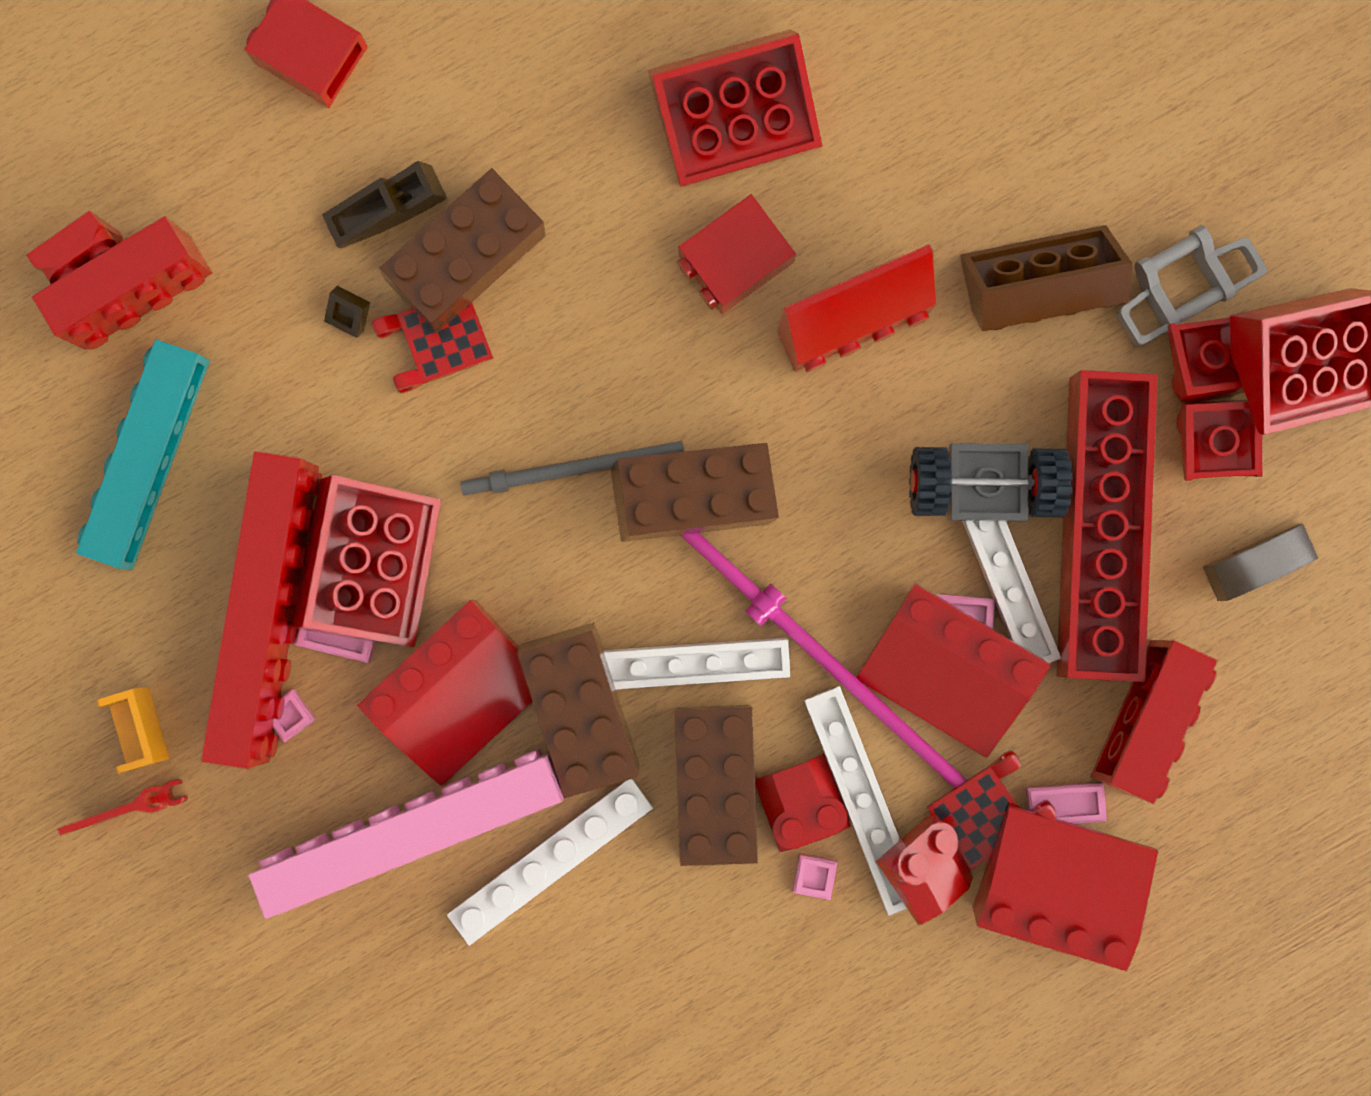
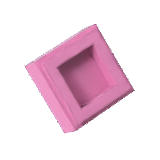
(294, 718)
(814, 876)

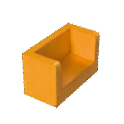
(136, 728)

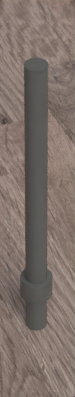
(500, 481)

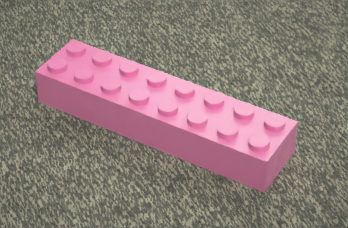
(405, 835)

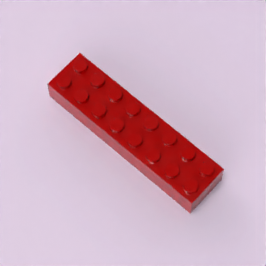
(1107, 526)
(261, 612)

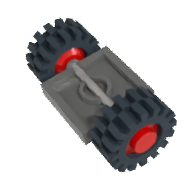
(990, 482)

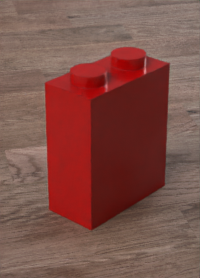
(306, 48)
(735, 255)

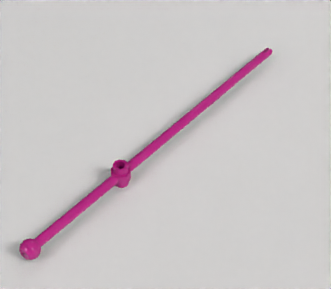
(767, 606)

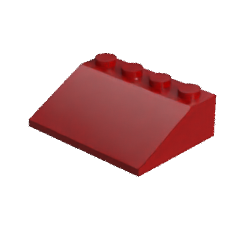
(736, 107)
(859, 310)
(1304, 358)
(366, 562)
(952, 670)
(451, 694)
(1066, 888)

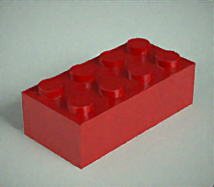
(122, 285)
(1155, 720)

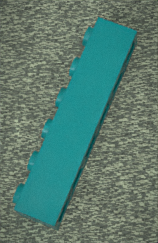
(142, 455)

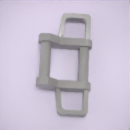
(1206, 257)

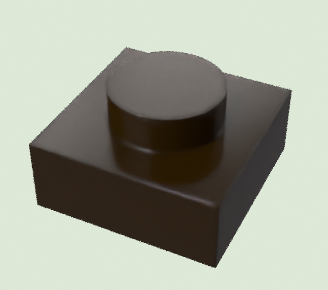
(346, 311)

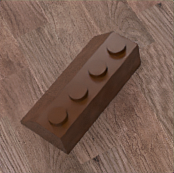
(1046, 278)

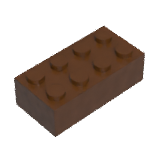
(463, 250)
(694, 491)
(579, 710)
(716, 785)

